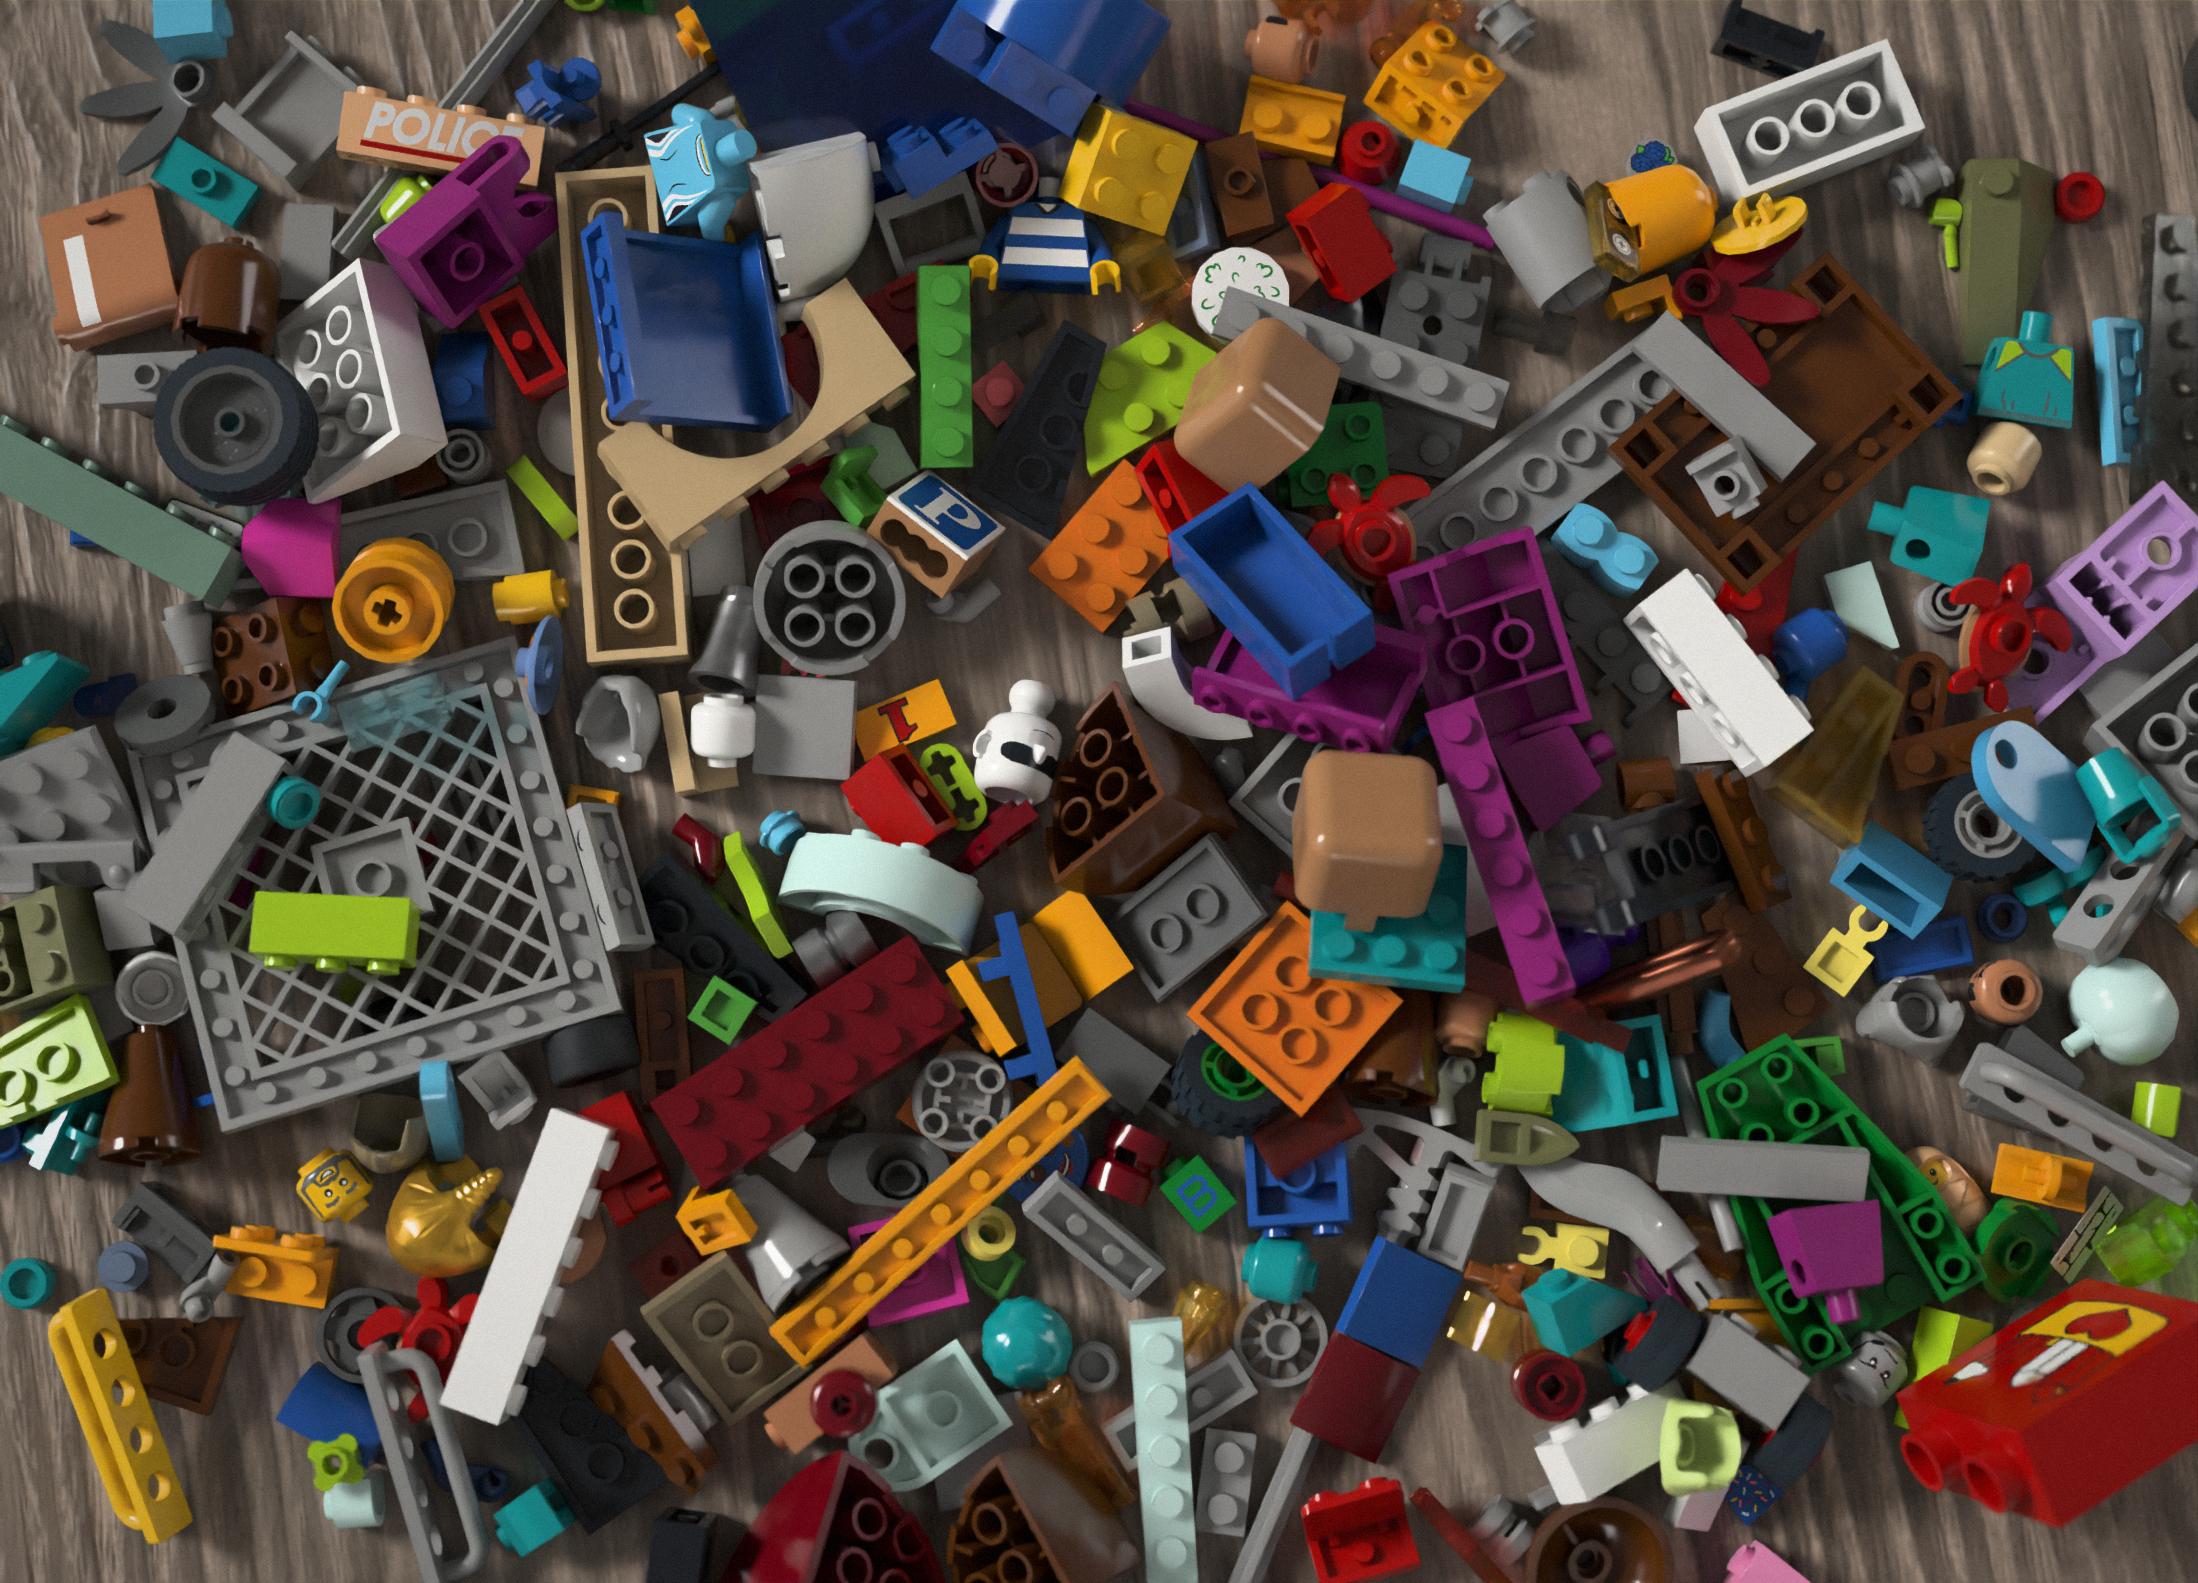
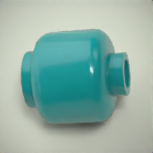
(1279, 1269)

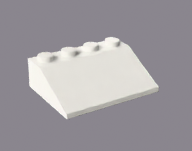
(367, 376)

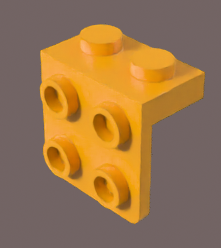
(994, 1000)

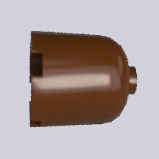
(228, 298)

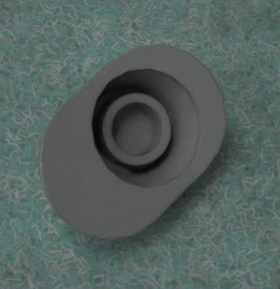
(885, 1168)

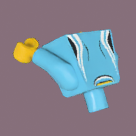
(700, 170)

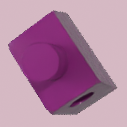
(1552, 773)
(1831, 1253)

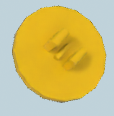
(1758, 224)

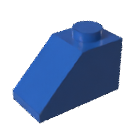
(466, 381)

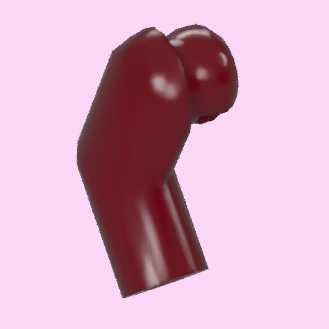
(707, 847)

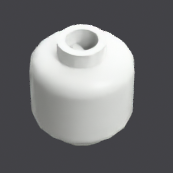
(722, 729)

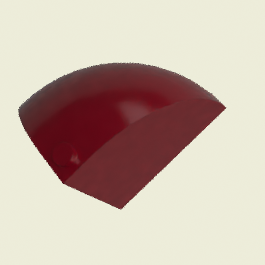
(835, 1528)

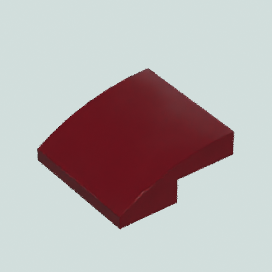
(1354, 1397)

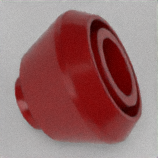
(1368, 152)

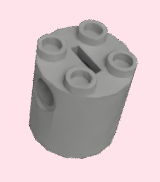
(1549, 242)

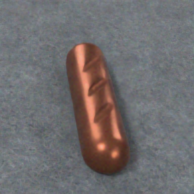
(1663, 972)

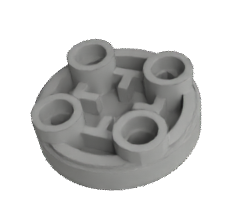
(961, 1099)

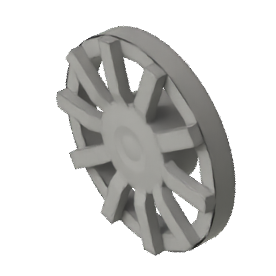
(1280, 1341)

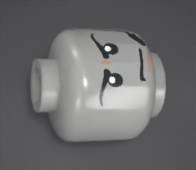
(1871, 1371)

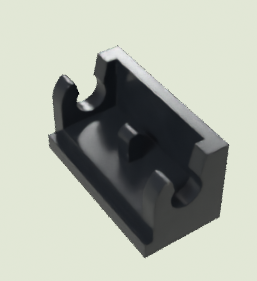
(1765, 43)

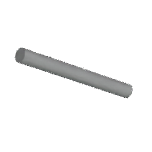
(1696, 1127)

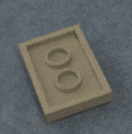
(722, 1337)

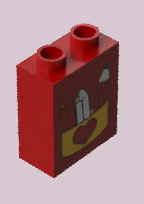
(2060, 1404)

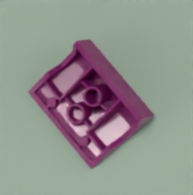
(1493, 636)

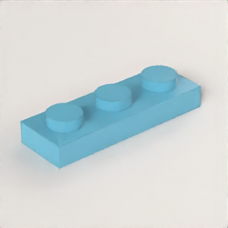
(2117, 385)

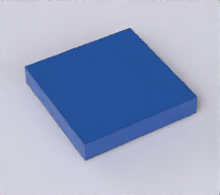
(1398, 1302)

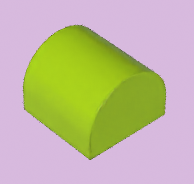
(2157, 1108)

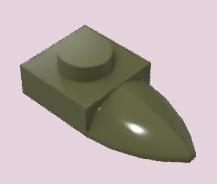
(1520, 1139)

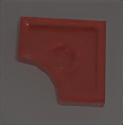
(1457, 1537)

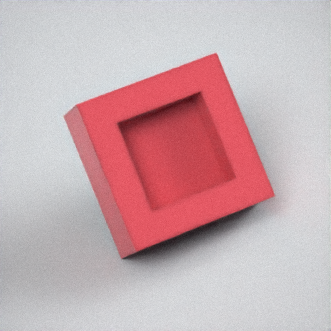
(997, 394)

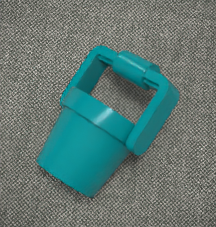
(2121, 793)

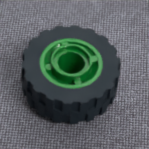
(1210, 1099)

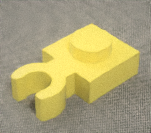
(1841, 957)
(1573, 1248)

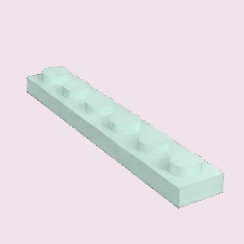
(1163, 1450)

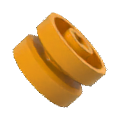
(393, 600)

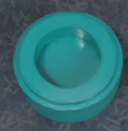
(293, 802)
(27, 1283)

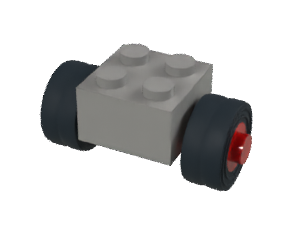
(1735, 1366)

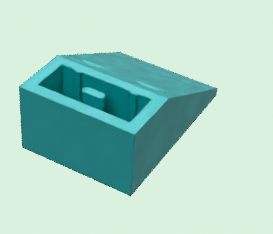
(35, 695)
(1615, 1088)

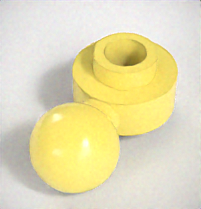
(999, 1228)

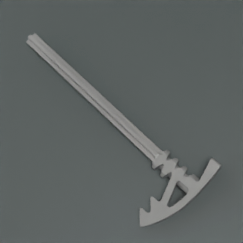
(1396, 1224)

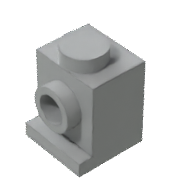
(1729, 460)

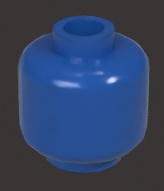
(1810, 643)

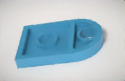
(2034, 791)

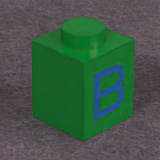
(1195, 1191)

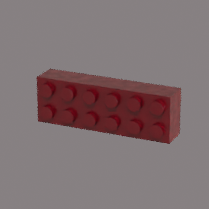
(808, 1064)

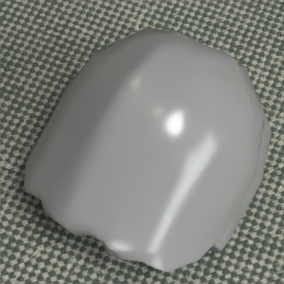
(620, 721)

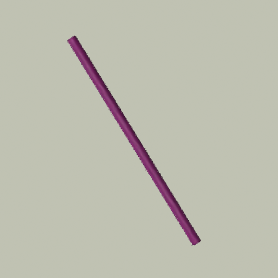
(1376, 197)

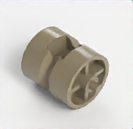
(1168, 609)

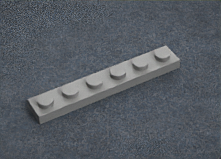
(1377, 361)

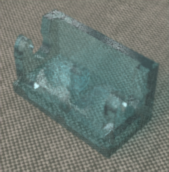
(395, 712)

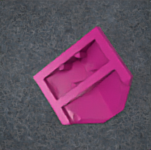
(295, 547)

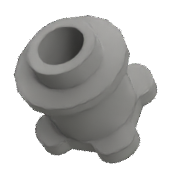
(1507, 26)
(1919, 177)

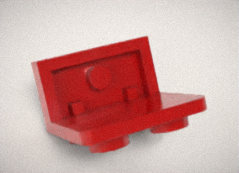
(1360, 1533)

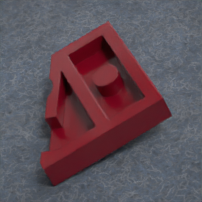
(1007, 827)

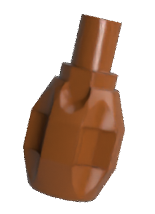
(1504, 1280)

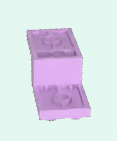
(2111, 597)

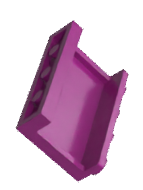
(1349, 710)

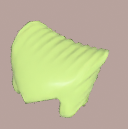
(1698, 1447)

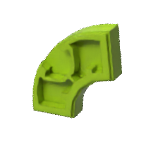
(758, 895)

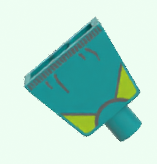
(2027, 377)

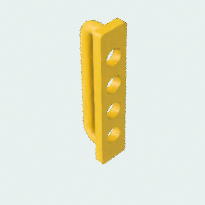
(109, 1425)

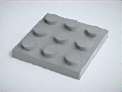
(67, 794)

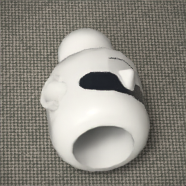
(1019, 747)

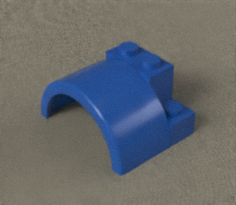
(1055, 52)

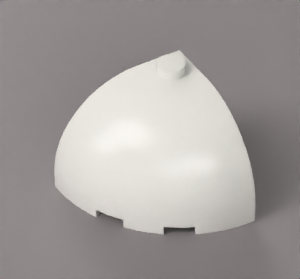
(814, 210)

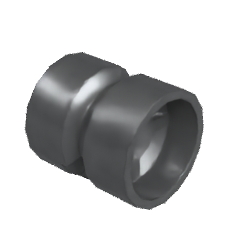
(835, 948)

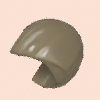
(388, 1131)

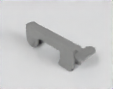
(20, 861)

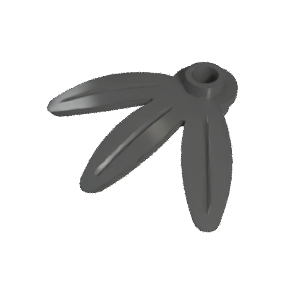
(171, 94)

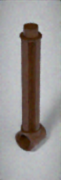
(1641, 787)

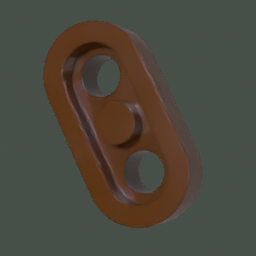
(1922, 703)

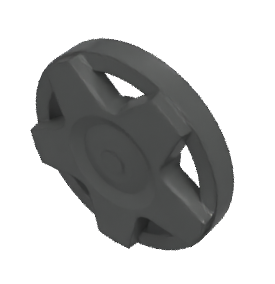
(345, 1329)

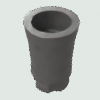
(730, 645)

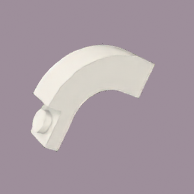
(1164, 688)

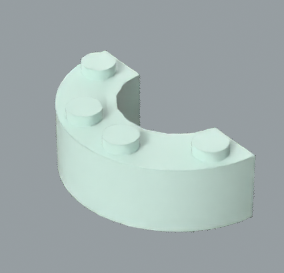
(886, 882)

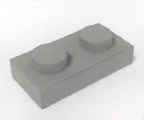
(1224, 1481)

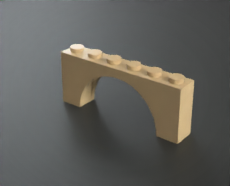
(688, 491)

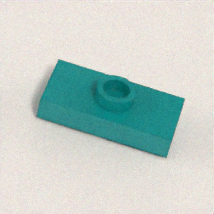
(206, 183)

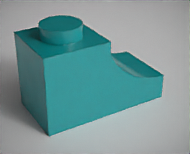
(533, 1518)

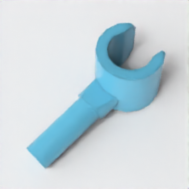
(321, 695)

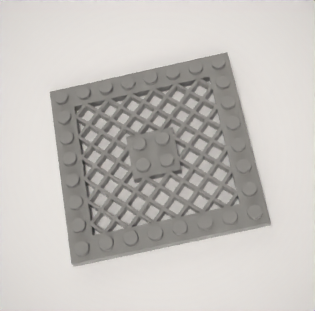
(390, 864)

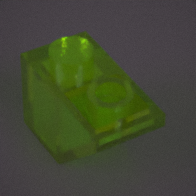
(2149, 1241)

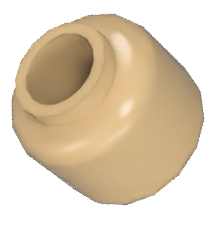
(2004, 457)

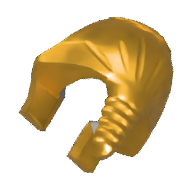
(433, 1214)

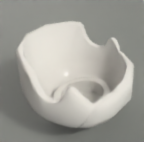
(152, 989)

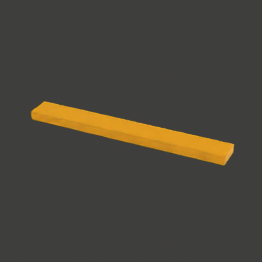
(939, 1212)

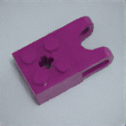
(469, 232)

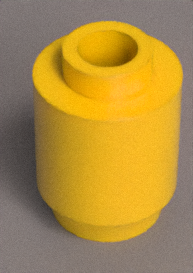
(530, 597)

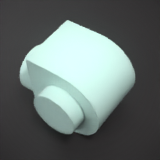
(357, 1504)

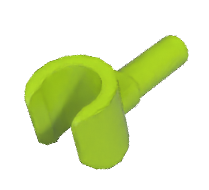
(1947, 214)

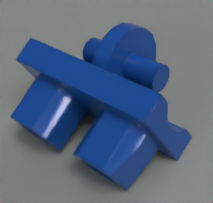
(560, 93)

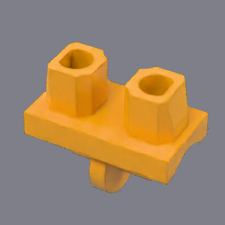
(2041, 1177)

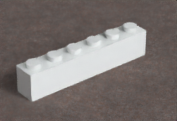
(529, 1267)

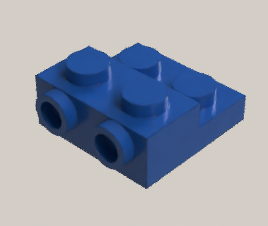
(921, 162)
(1309, 1198)

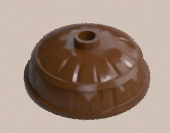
(1622, 1543)

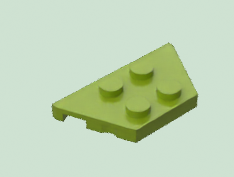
(1140, 393)

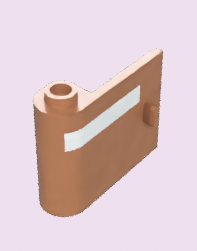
(110, 268)

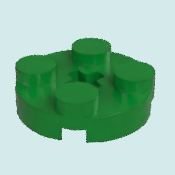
(2017, 1226)

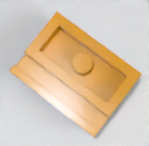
(1292, 119)

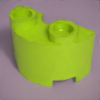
(1526, 1065)

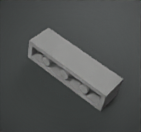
(208, 838)

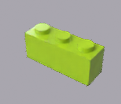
(334, 932)

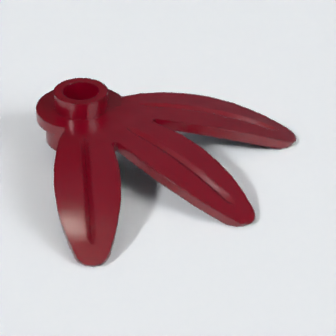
(1752, 304)

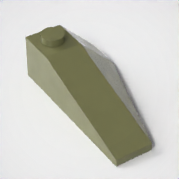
(1999, 247)

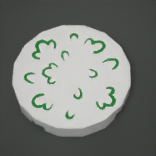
(1241, 269)

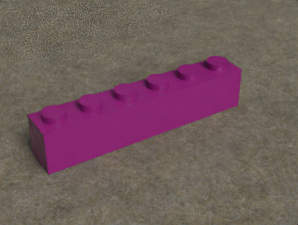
(1500, 854)

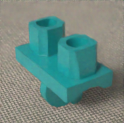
(68, 1134)

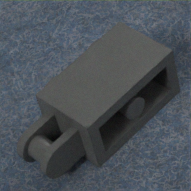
(1121, 1065)

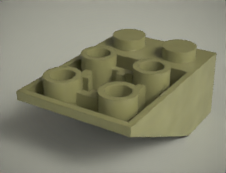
(51, 949)

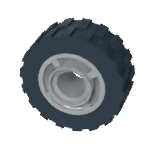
(1958, 845)

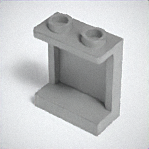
(292, 112)

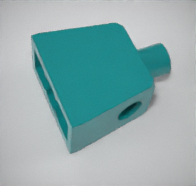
(1934, 532)

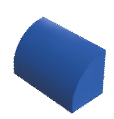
(327, 1407)

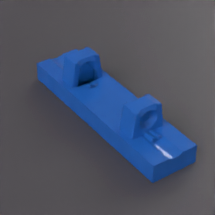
(1015, 964)

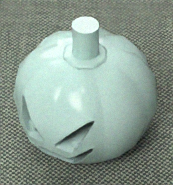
(2121, 1013)

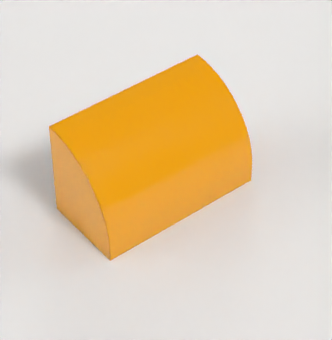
(1082, 944)

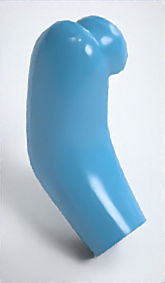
(1715, 1031)

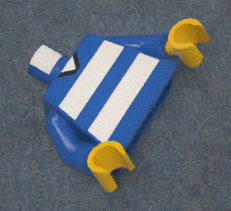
(1046, 248)

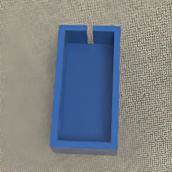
(1272, 590)

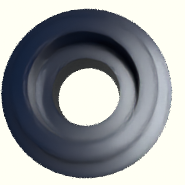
(2016, 914)

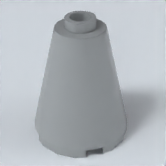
(790, 1246)

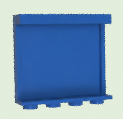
(686, 329)

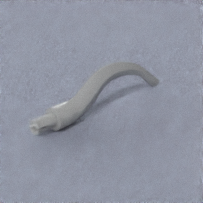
(1630, 1206)

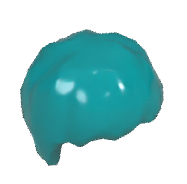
(1026, 1343)

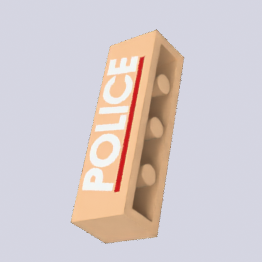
(426, 137)

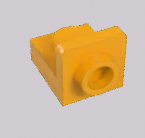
(1639, 299)
(715, 1220)

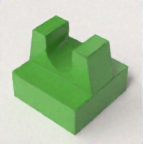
(723, 1010)

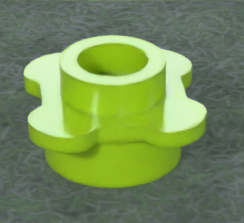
(347, 1451)

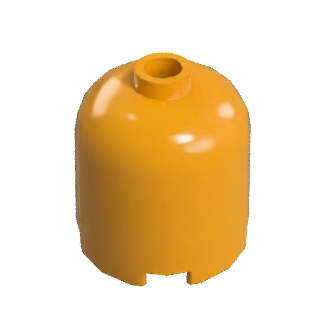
(1669, 212)

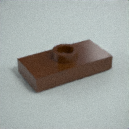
(1240, 185)

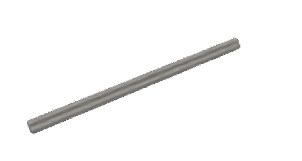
(466, 91)

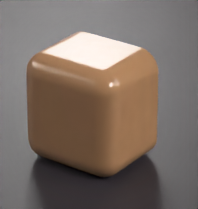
(1256, 406)
(1366, 836)

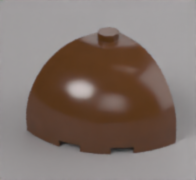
(1129, 799)
(1037, 1522)

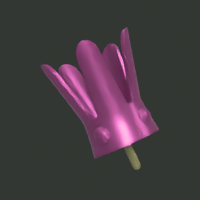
(1653, 1284)

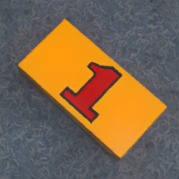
(904, 719)

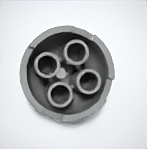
(834, 626)

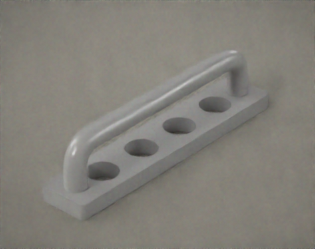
(2104, 937)
(1994, 1068)
(406, 1467)

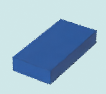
(1936, 948)

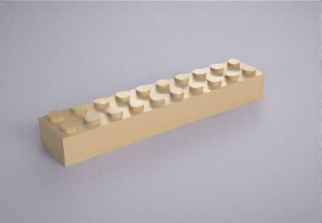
(630, 583)

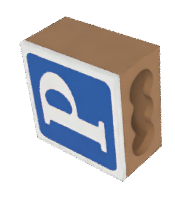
(935, 532)

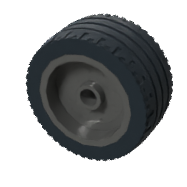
(205, 404)

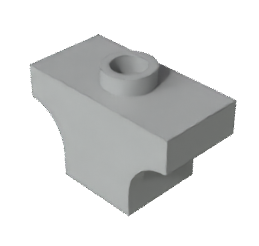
(136, 378)

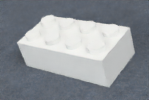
(1809, 126)
(1719, 672)

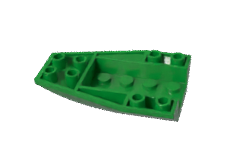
(1788, 1099)

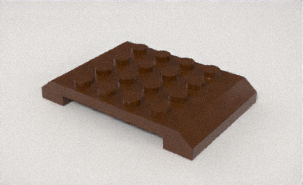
(1842, 380)

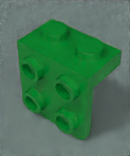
(1348, 445)

